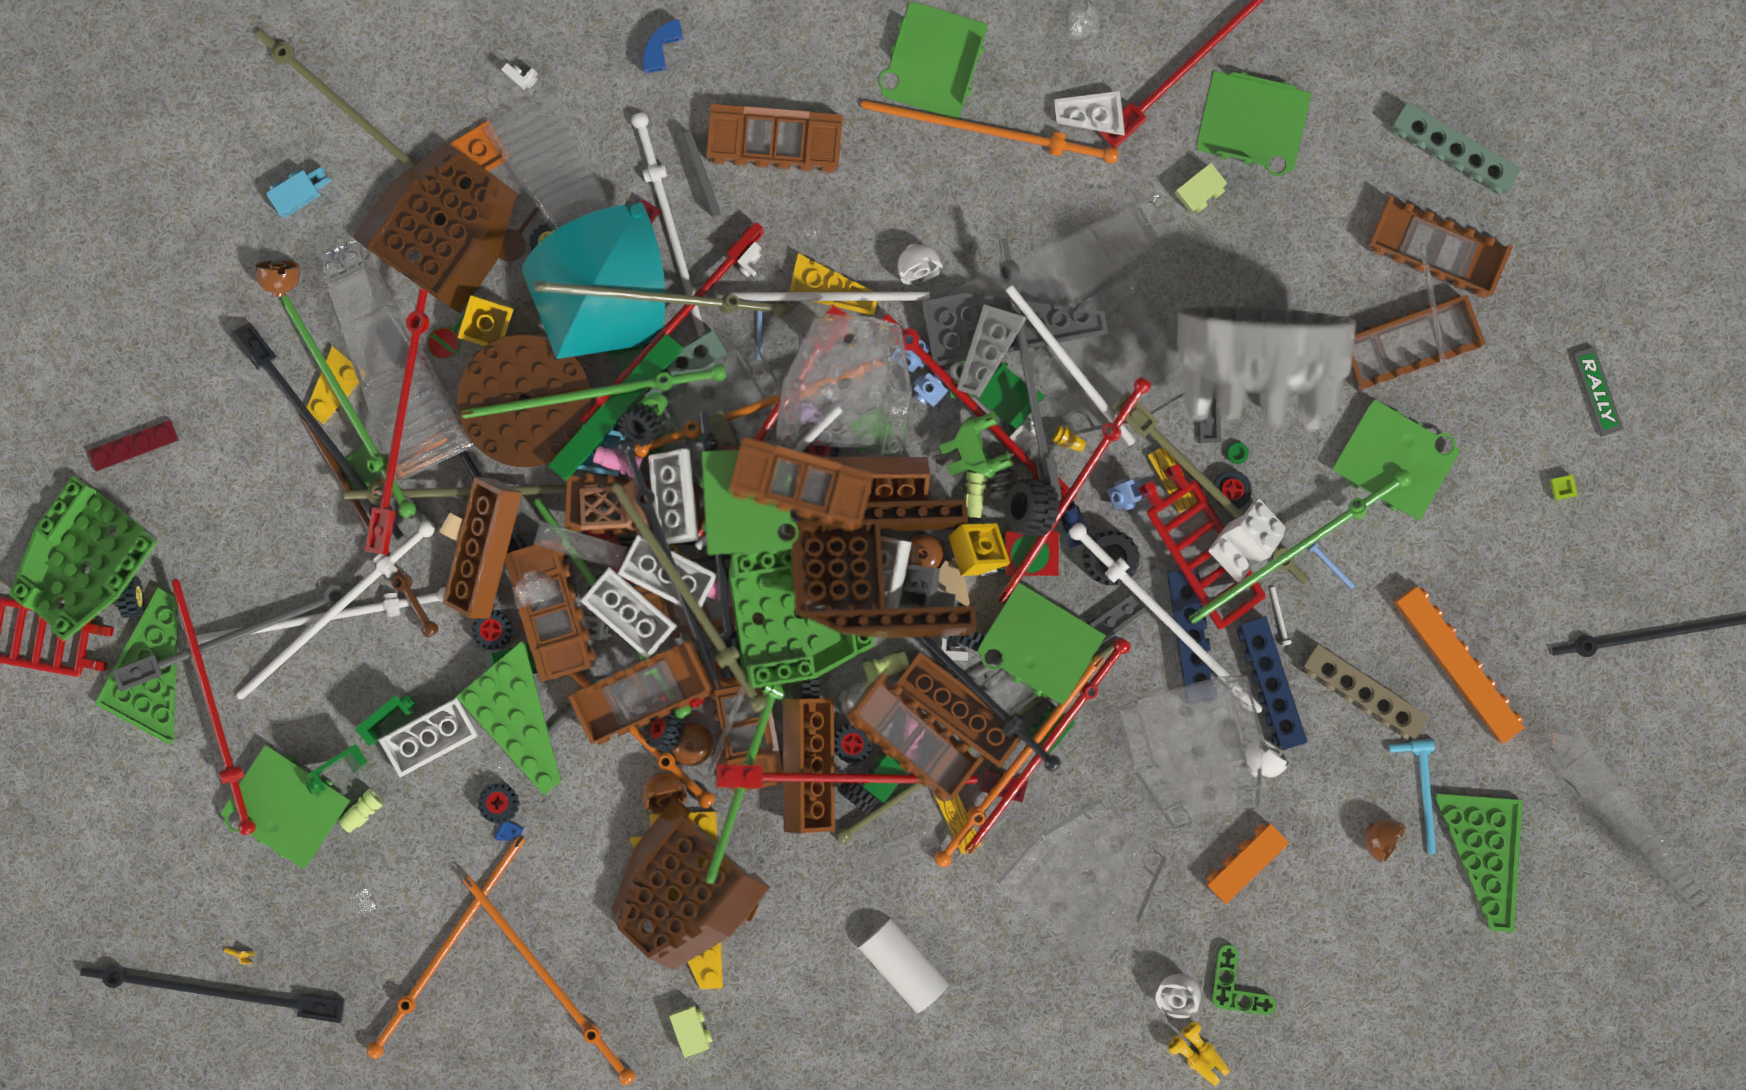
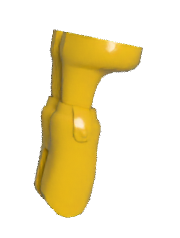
(1207, 1056)

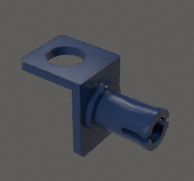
(1070, 517)

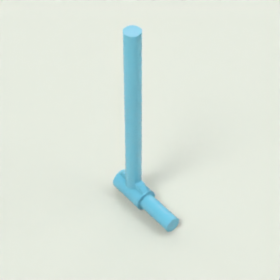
(1423, 749)

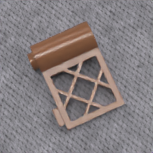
(604, 522)

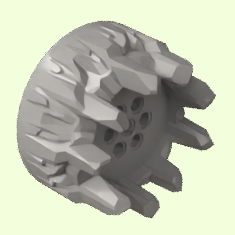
(1267, 353)

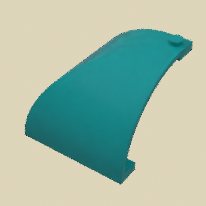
(599, 250)

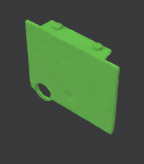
(935, 59)
(1253, 120)
(1387, 444)
(735, 523)
(1041, 644)
(284, 809)

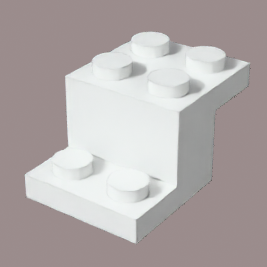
(1248, 540)

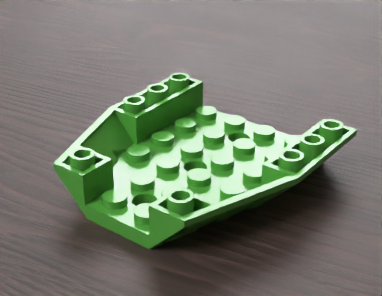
(62, 546)
(782, 645)

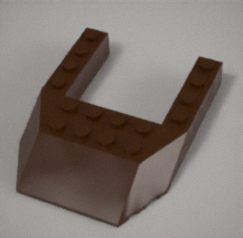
(842, 573)

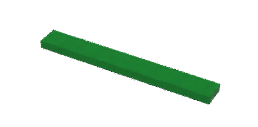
(609, 413)

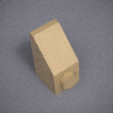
(452, 526)
(952, 582)

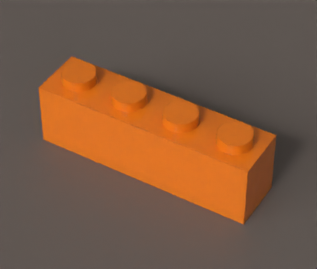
(1247, 862)

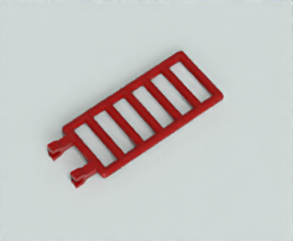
(1183, 487)
(80, 660)

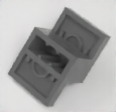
(921, 589)

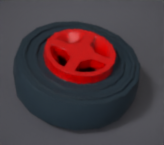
(1239, 489)

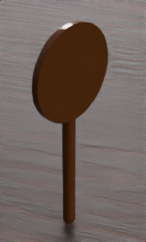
(514, 242)

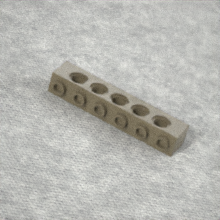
(1414, 718)

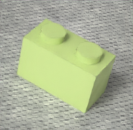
(1201, 188)
(690, 1030)

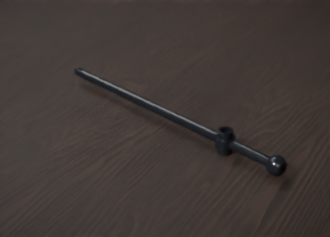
(626, 447)
(1012, 724)

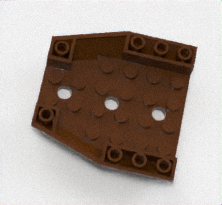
(452, 255)
(703, 910)

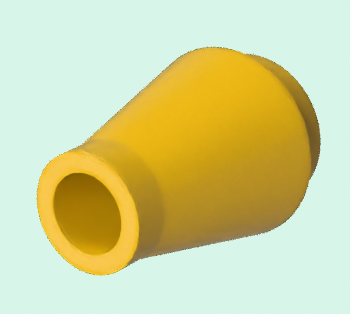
(1065, 438)

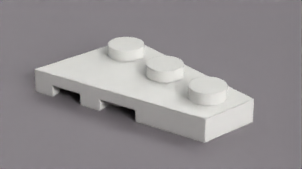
(1092, 112)

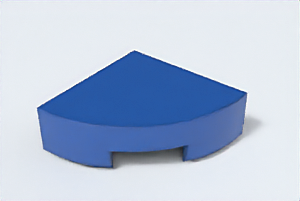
(508, 831)

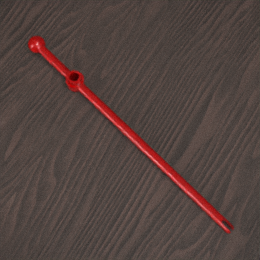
(1141, 386)
(1122, 647)
(230, 773)

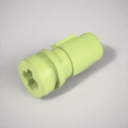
(975, 493)
(888, 664)
(360, 811)

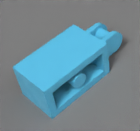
(297, 191)

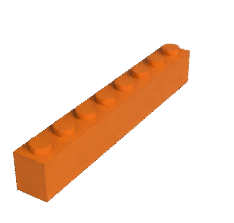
(1459, 665)

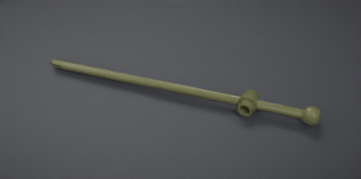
(726, 304)
(727, 655)

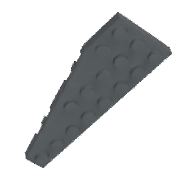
(954, 319)

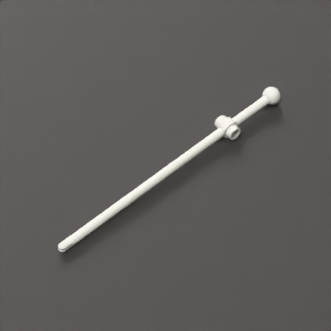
(655, 174)
(384, 565)
(1117, 570)
(390, 605)

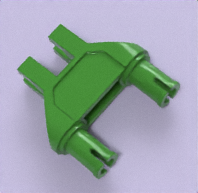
(972, 448)

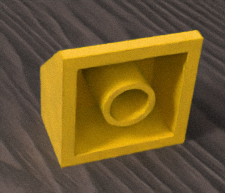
(485, 320)
(978, 548)

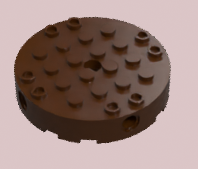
(501, 374)

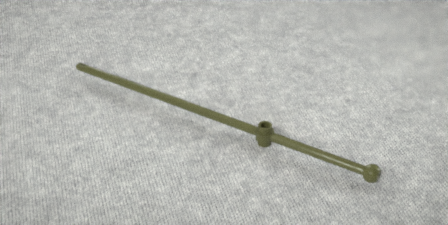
(845, 834)

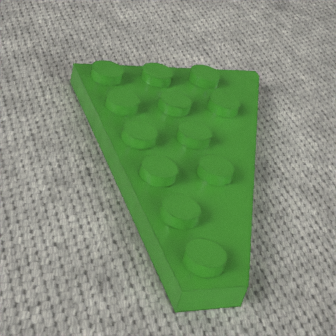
(153, 702)
(511, 712)
(1489, 846)

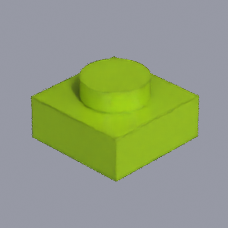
(1563, 487)

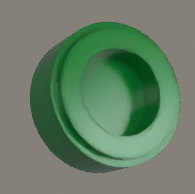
(1237, 453)

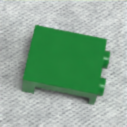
(367, 728)

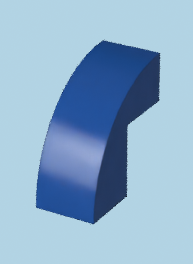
(654, 55)

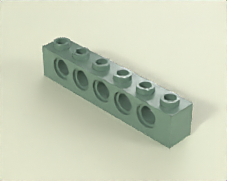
(1467, 147)
(715, 351)

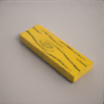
(1161, 461)
(956, 817)

